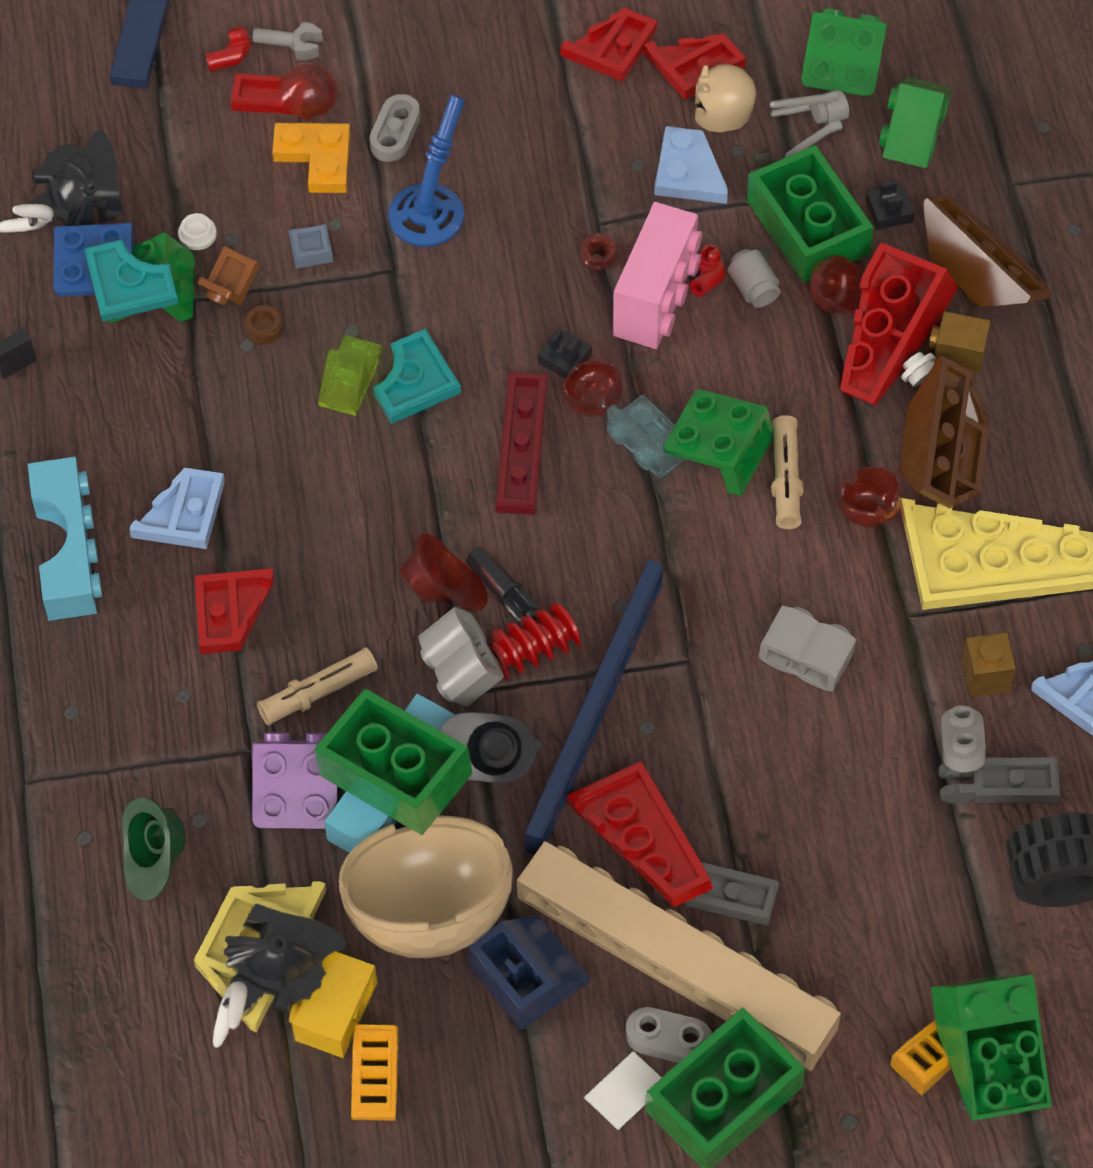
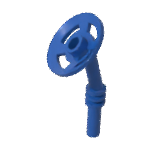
(423, 194)

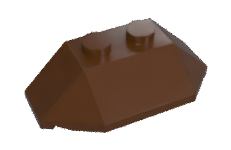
(978, 257)
(945, 436)

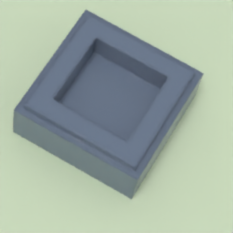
(310, 246)

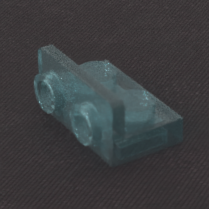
(644, 433)

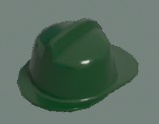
(150, 846)

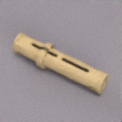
(786, 508)
(303, 693)

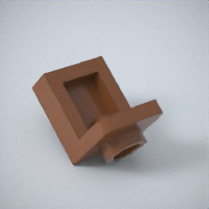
(230, 277)

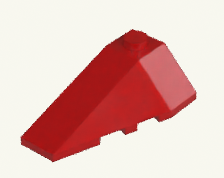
(894, 318)

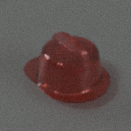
(441, 576)

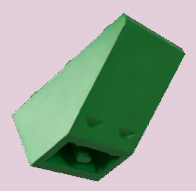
(994, 1043)

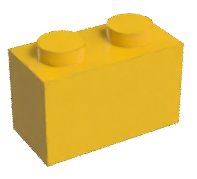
(335, 1008)

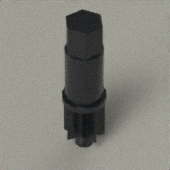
(509, 592)

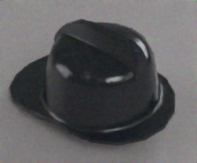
(497, 745)

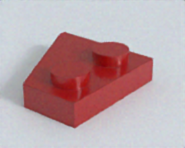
(613, 44)
(684, 62)
(229, 607)

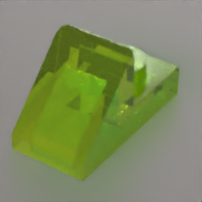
(348, 374)

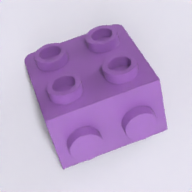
(289, 783)

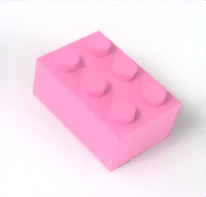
(656, 275)

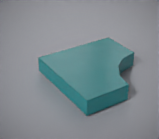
(127, 284)
(417, 378)

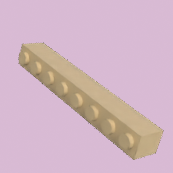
(675, 952)

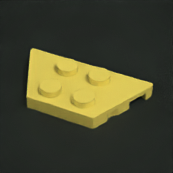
(229, 922)

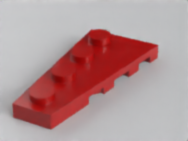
(643, 831)

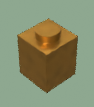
(961, 340)
(988, 665)

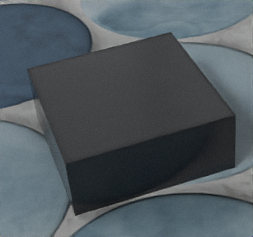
(16, 353)

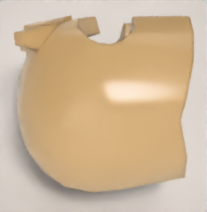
(726, 96)

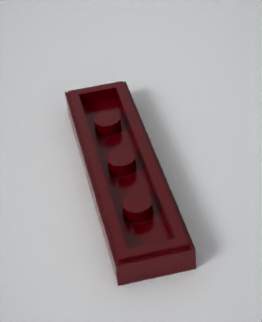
(521, 443)

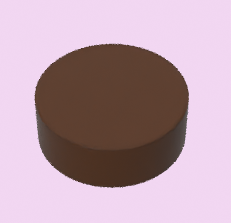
(263, 324)

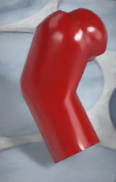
(233, 53)
(710, 270)

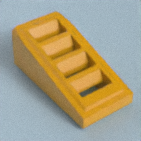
(363, 1040)
(911, 1070)

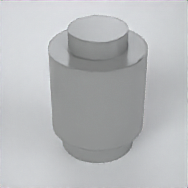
(754, 277)

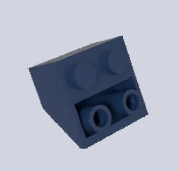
(525, 968)

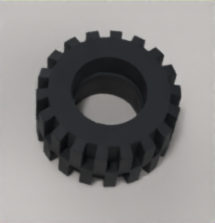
(1053, 860)

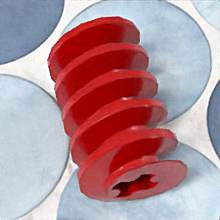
(534, 638)

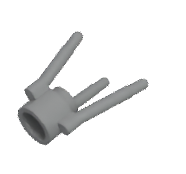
(825, 109)

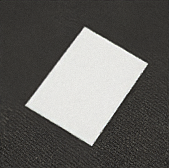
(623, 1090)

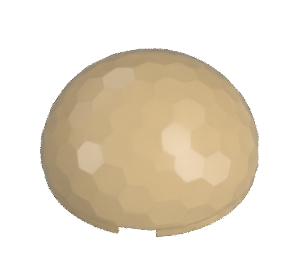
(427, 890)

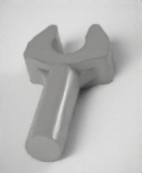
(294, 40)

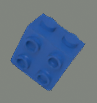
(70, 261)

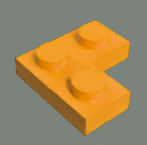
(321, 145)

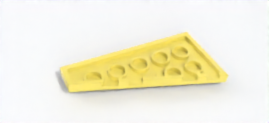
(992, 556)

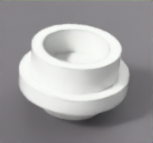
(197, 232)
(917, 368)

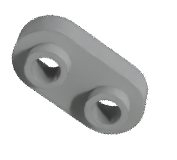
(392, 130)
(963, 739)
(666, 1039)

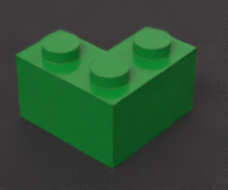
(917, 115)

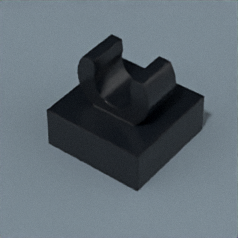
(890, 205)
(564, 353)

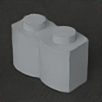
(807, 648)
(460, 657)

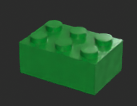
(808, 211)
(393, 761)
(724, 1089)

